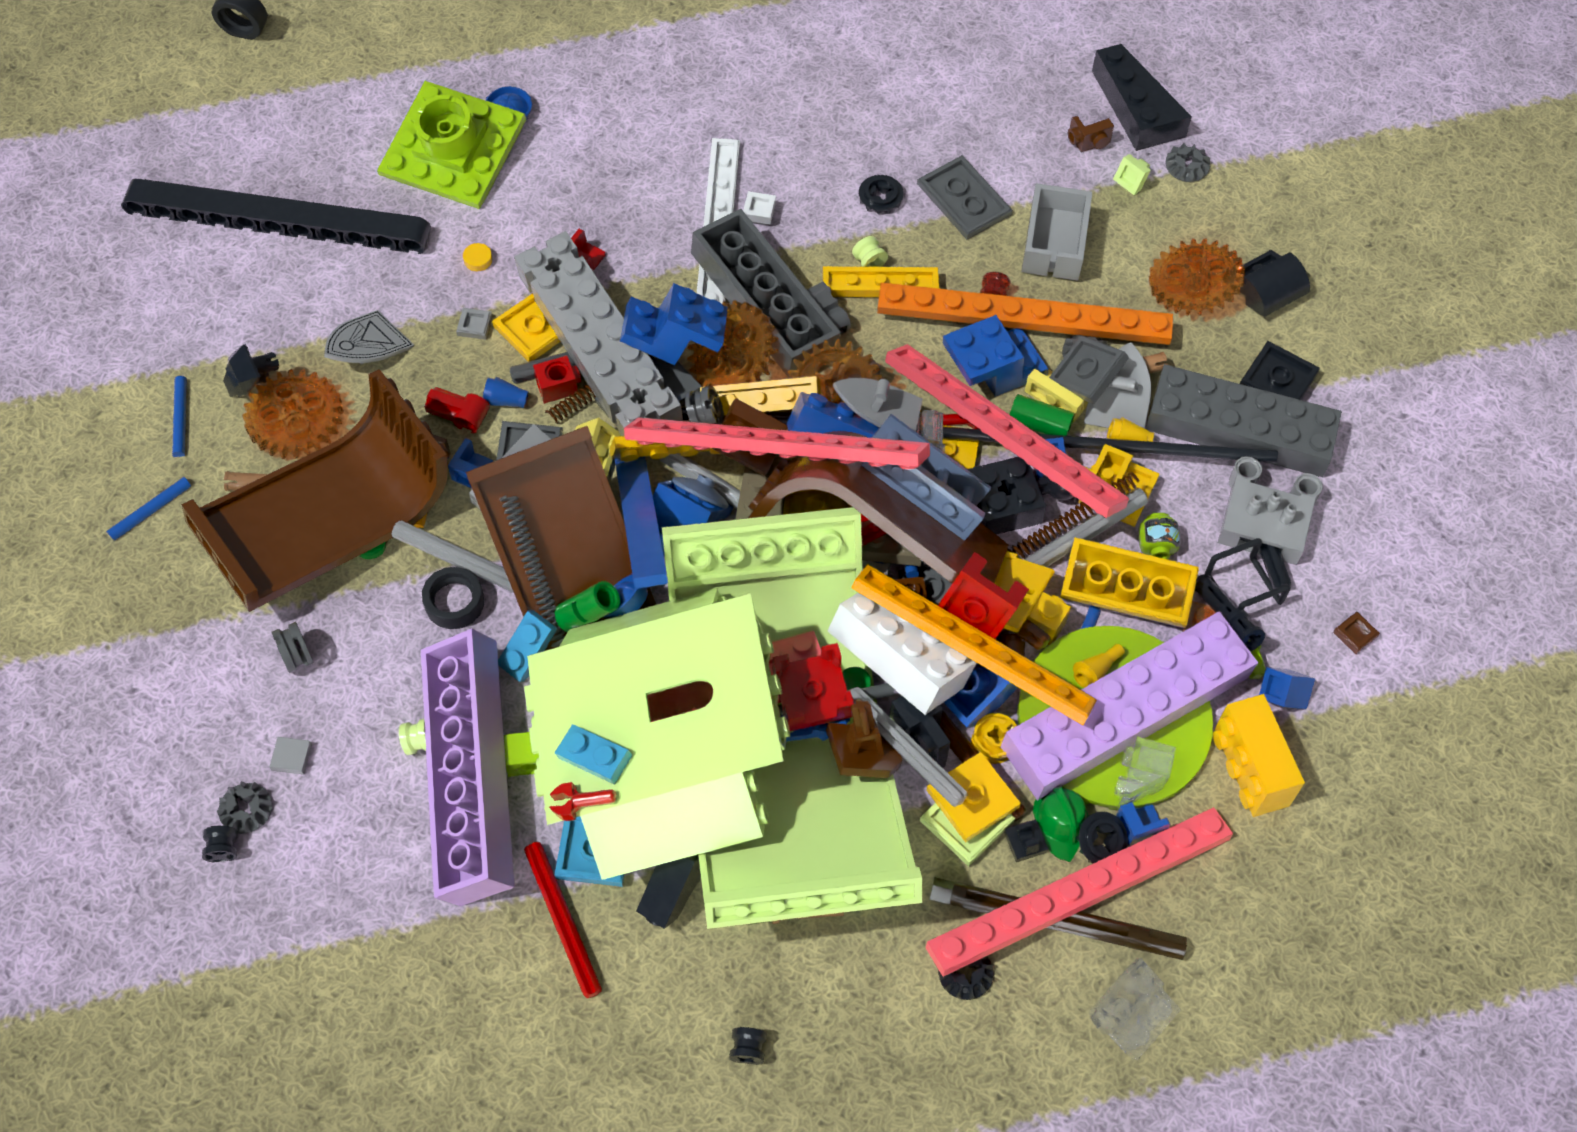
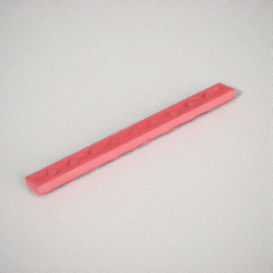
(1008, 431)
(782, 442)
(1077, 891)

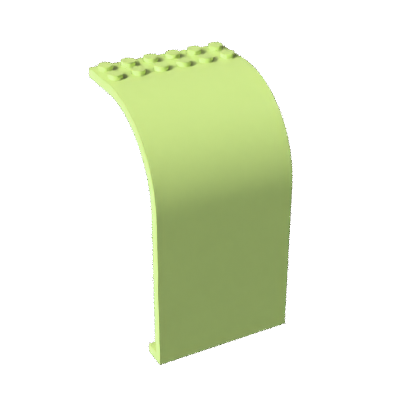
(829, 835)

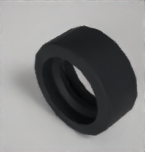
(236, 25)
(448, 576)

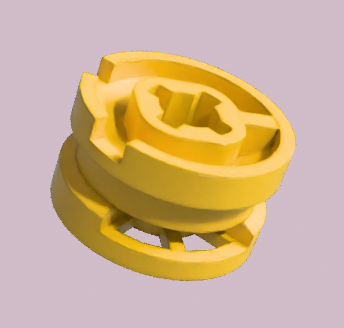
(989, 736)

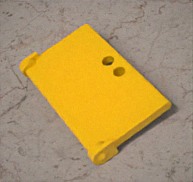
(1029, 574)

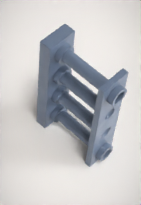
(936, 486)

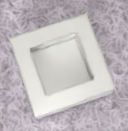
(759, 207)

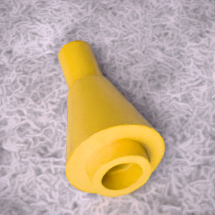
(1096, 667)

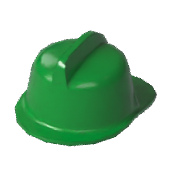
(1059, 821)

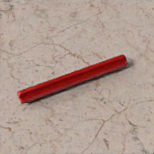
(563, 920)

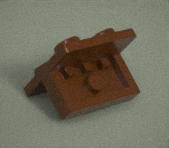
(747, 416)

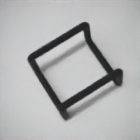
(1256, 543)

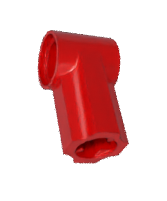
(461, 410)

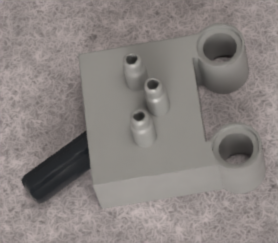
(1271, 515)

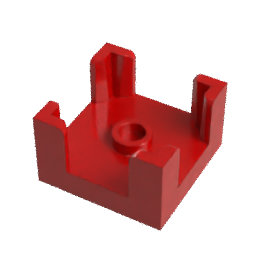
(980, 600)
(813, 689)

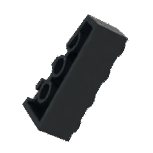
(1138, 99)

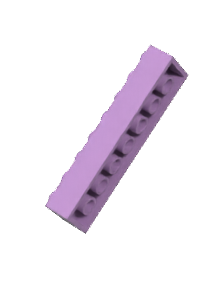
(1129, 704)
(466, 769)

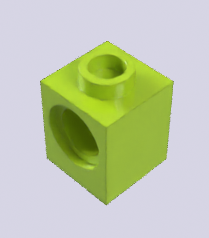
(519, 755)

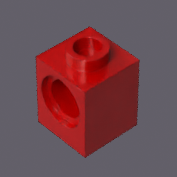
(549, 371)

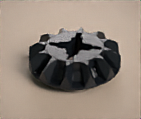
(884, 184)
(1103, 823)
(980, 981)

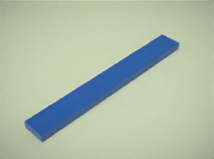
(641, 524)

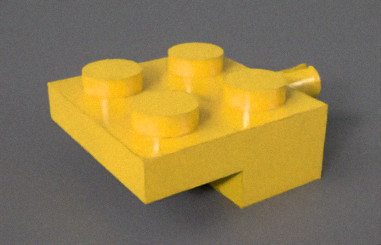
(1113, 465)

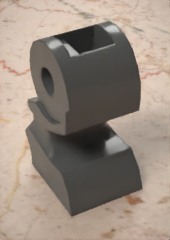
(822, 295)

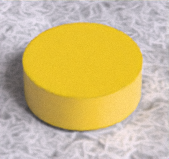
(477, 257)

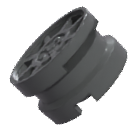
(704, 406)
(288, 647)

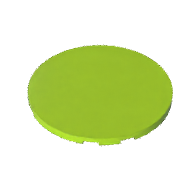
(1189, 733)

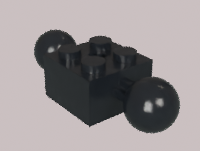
(1014, 495)

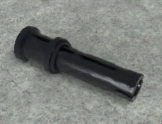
(1237, 618)

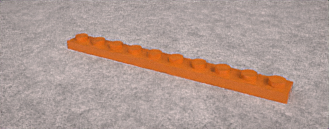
(1026, 313)

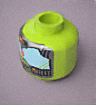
(1159, 535)

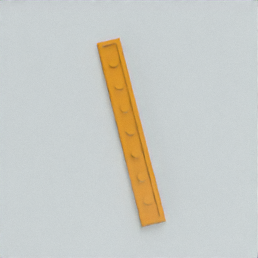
(974, 644)

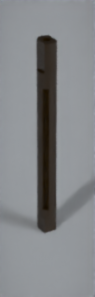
(1079, 924)

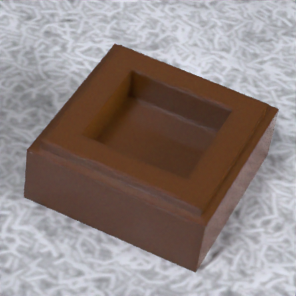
(1356, 632)

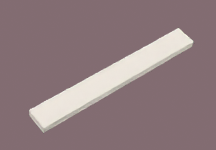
(719, 199)

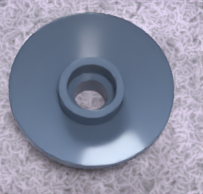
(702, 488)

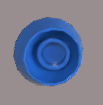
(512, 98)
(630, 597)

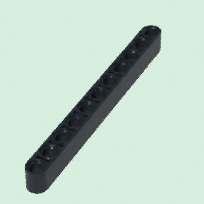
(276, 214)

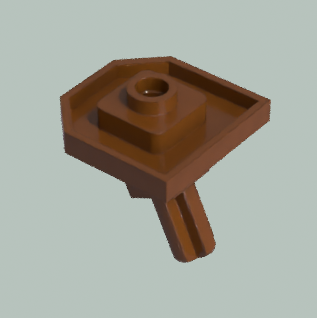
(859, 746)

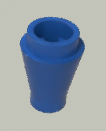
(502, 393)

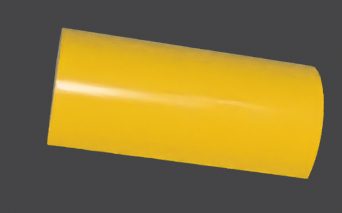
(1129, 582)

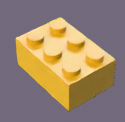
(1257, 756)

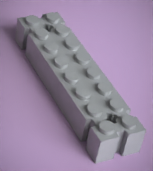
(591, 333)

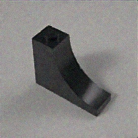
(669, 890)

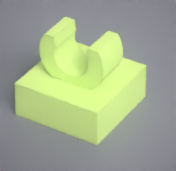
(1132, 173)

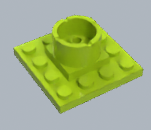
(452, 144)

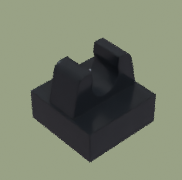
(1026, 840)

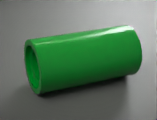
(1041, 416)
(587, 606)

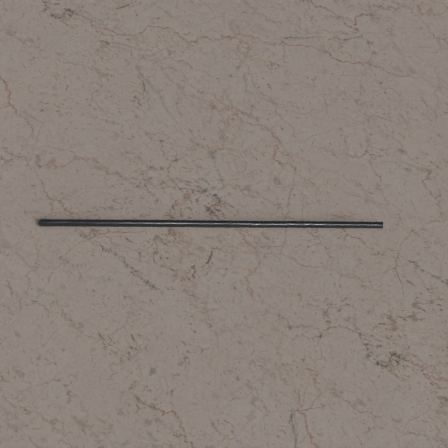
(1098, 444)

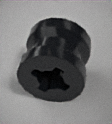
(219, 844)
(748, 1045)

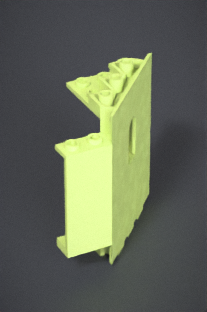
(687, 772)

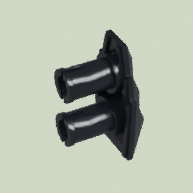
(245, 372)

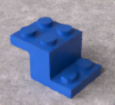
(668, 329)
(993, 355)
(680, 508)

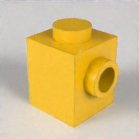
(1050, 615)

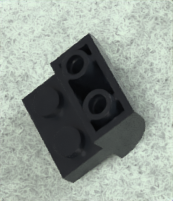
(1273, 282)
(922, 728)

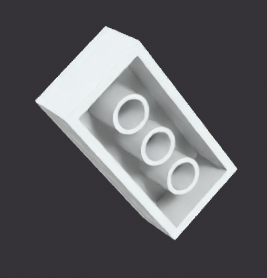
(901, 653)

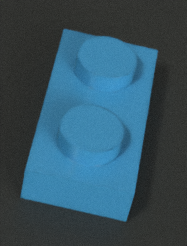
(528, 639)
(593, 754)

